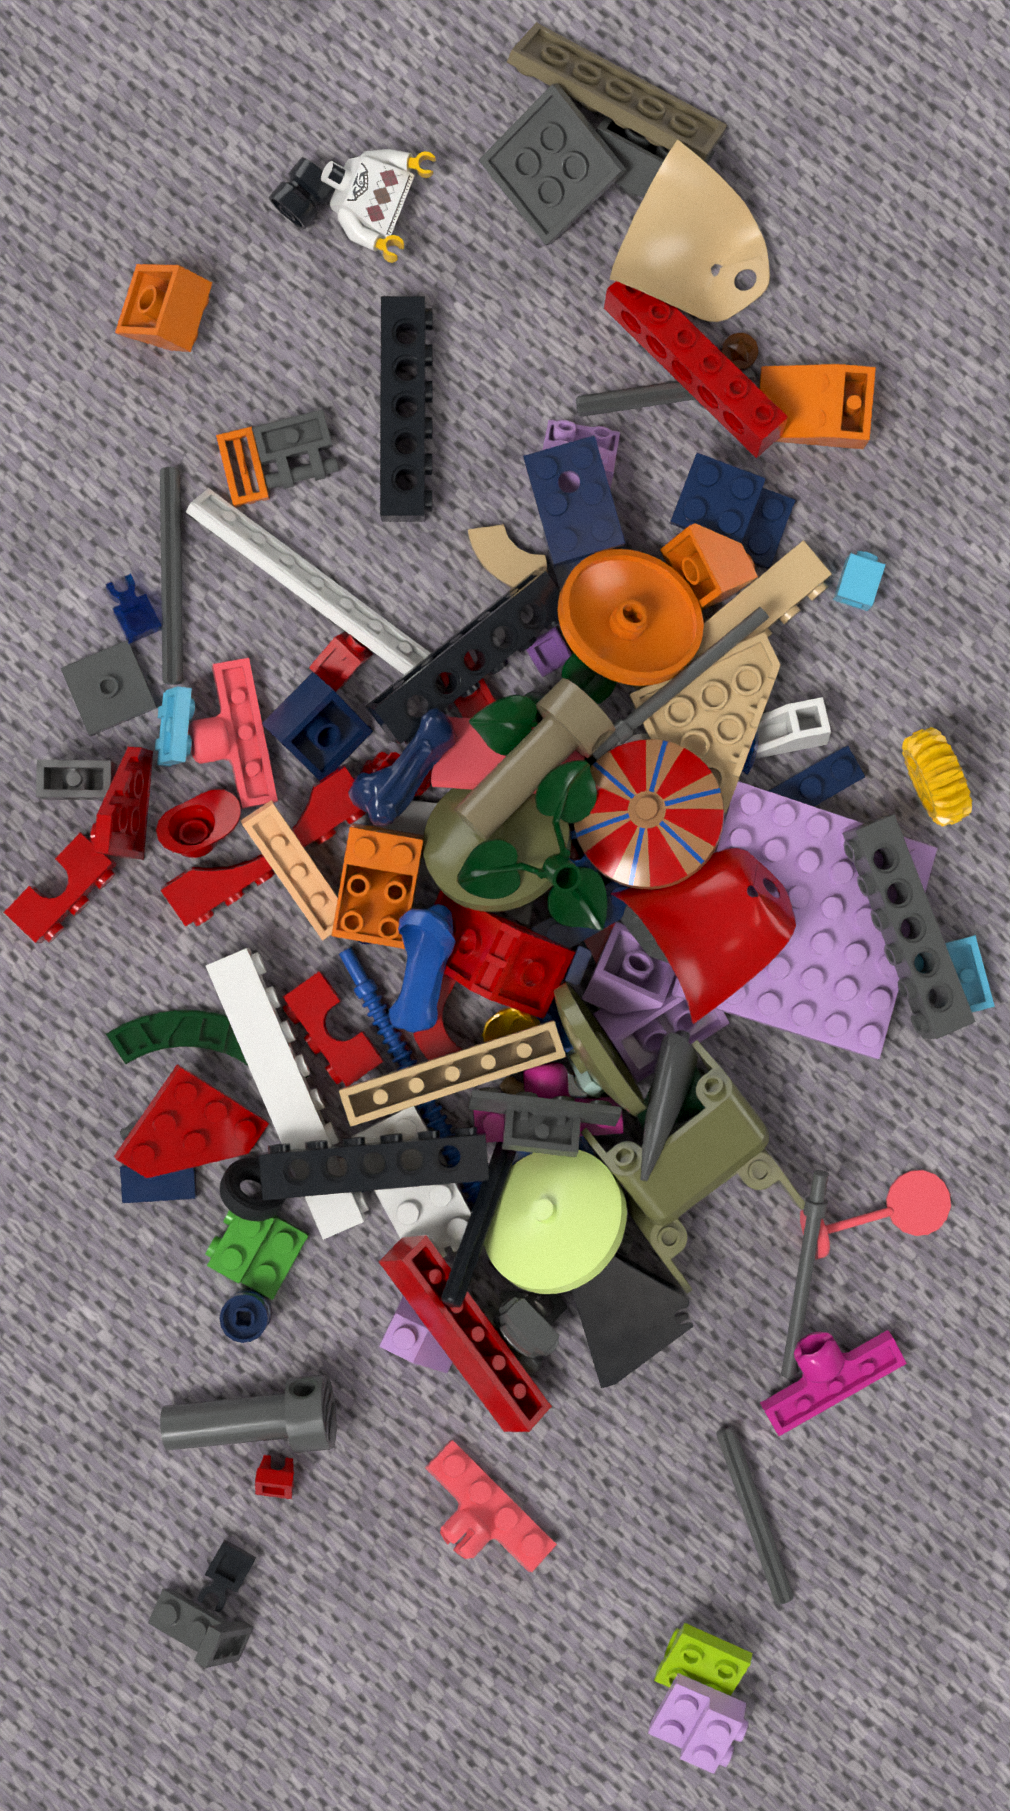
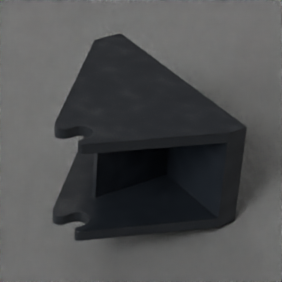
(628, 1317)

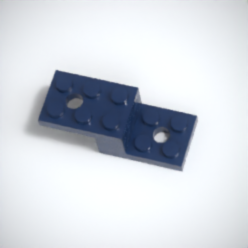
(576, 521)

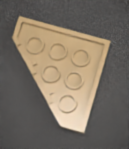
(718, 710)

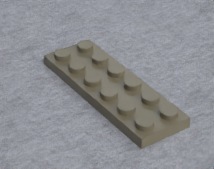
(615, 92)

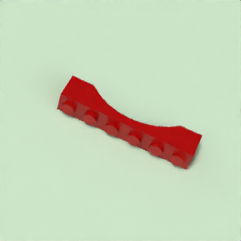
(203, 888)

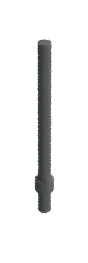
(625, 727)
(814, 1210)

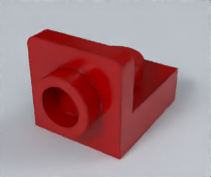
(340, 660)

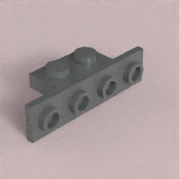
(543, 1123)

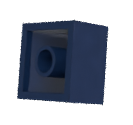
(317, 726)

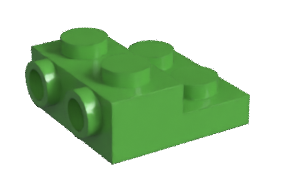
(256, 1252)

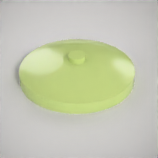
(556, 1222)

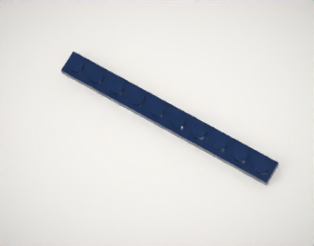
(808, 786)

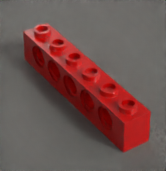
(698, 366)

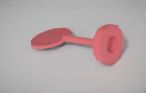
(915, 1203)

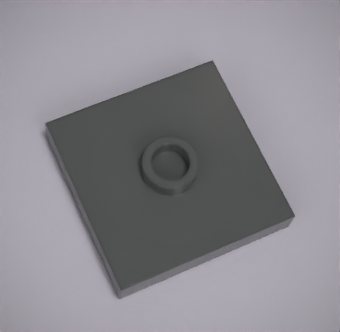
(109, 688)

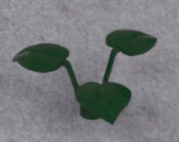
(513, 717)
(578, 892)

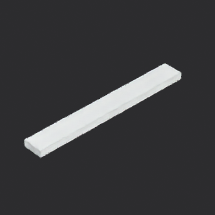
(306, 581)

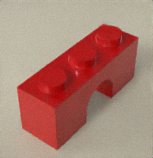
(42, 916)
(310, 1006)

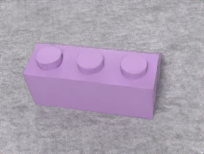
(640, 1033)

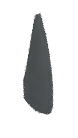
(666, 1096)

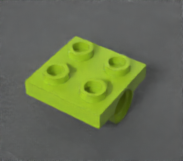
(703, 1660)

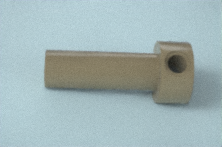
(568, 725)

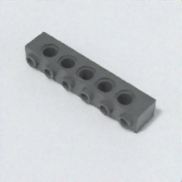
(938, 972)

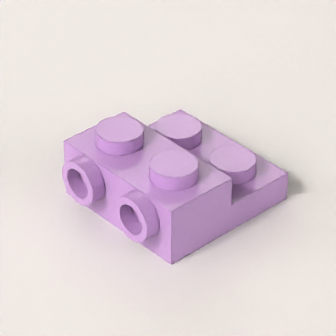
(700, 1723)

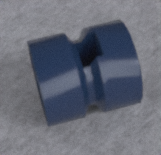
(245, 1315)

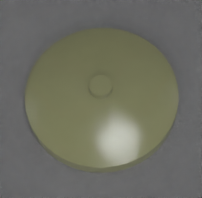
(450, 842)
(596, 1052)

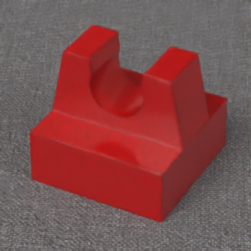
(275, 1482)

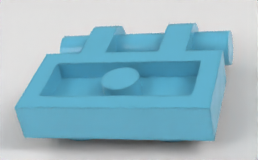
(176, 711)

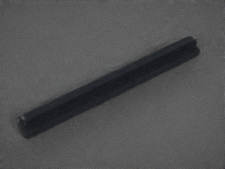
(477, 1227)

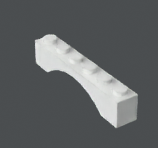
(787, 728)

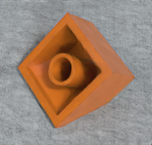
(164, 306)
(709, 564)

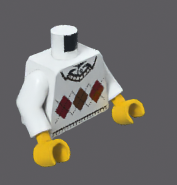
(372, 194)

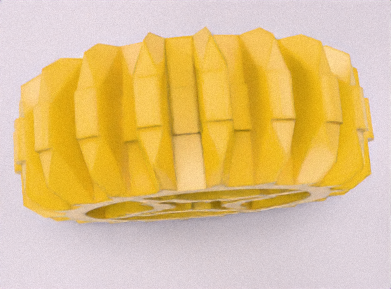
(937, 776)

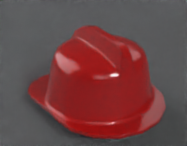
(199, 823)

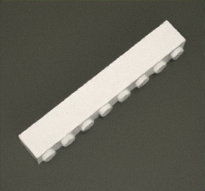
(282, 1080)

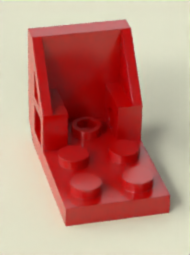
(504, 959)

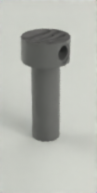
(300, 1414)

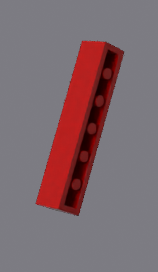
(465, 1336)

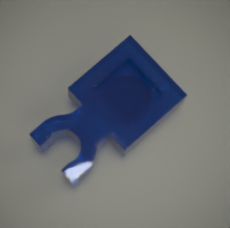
(133, 613)

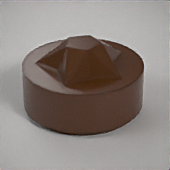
(740, 350)

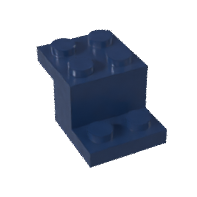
(733, 506)

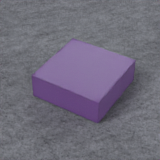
(549, 652)

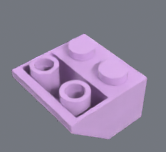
(566, 431)

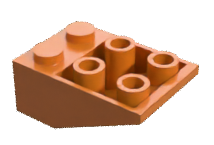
(822, 402)
(377, 884)

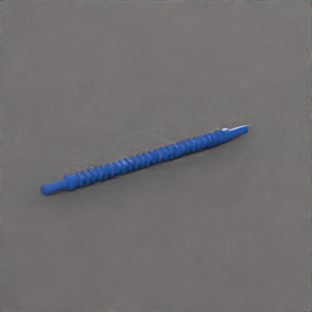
(366, 989)

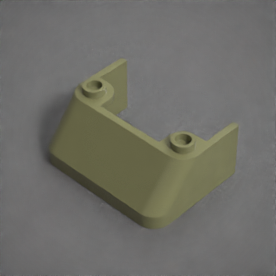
(696, 1154)
(672, 1238)

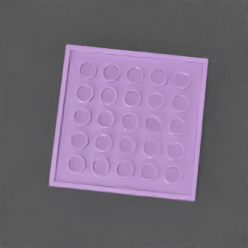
(834, 969)

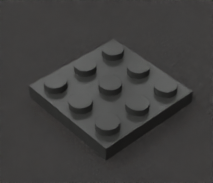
(552, 164)

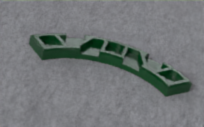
(173, 1030)

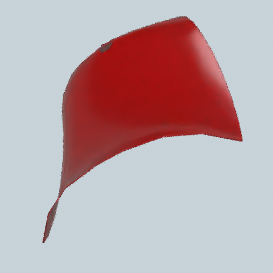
(714, 929)

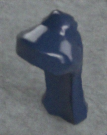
(391, 789)

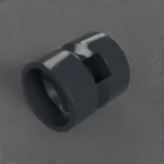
(307, 180)

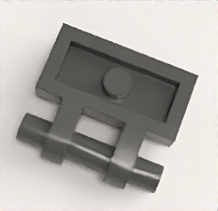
(294, 438)

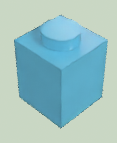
(859, 580)

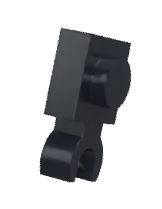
(227, 1571)

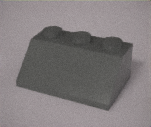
(636, 155)

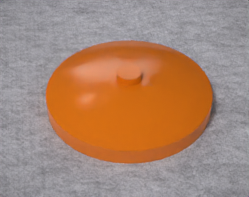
(630, 617)

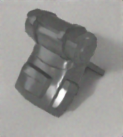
(526, 1330)

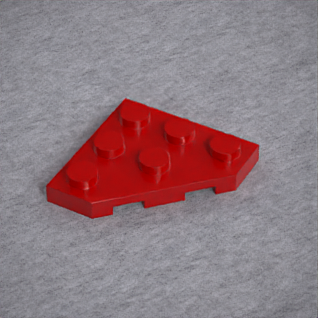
(124, 811)
(189, 1127)

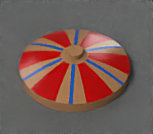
(652, 815)

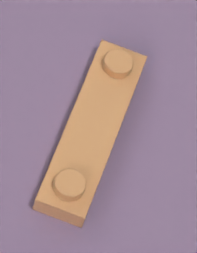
(293, 866)

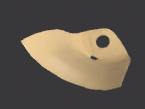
(685, 229)

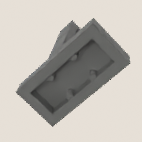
(199, 1629)

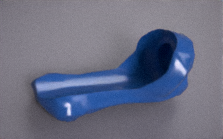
(428, 945)

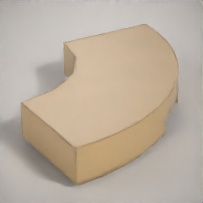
(502, 556)

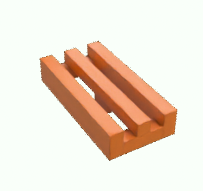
(250, 497)

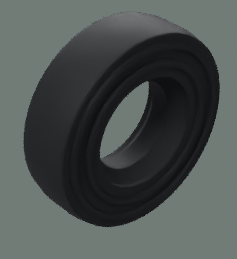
(240, 1203)

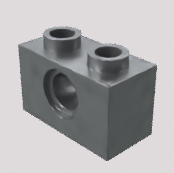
(74, 779)

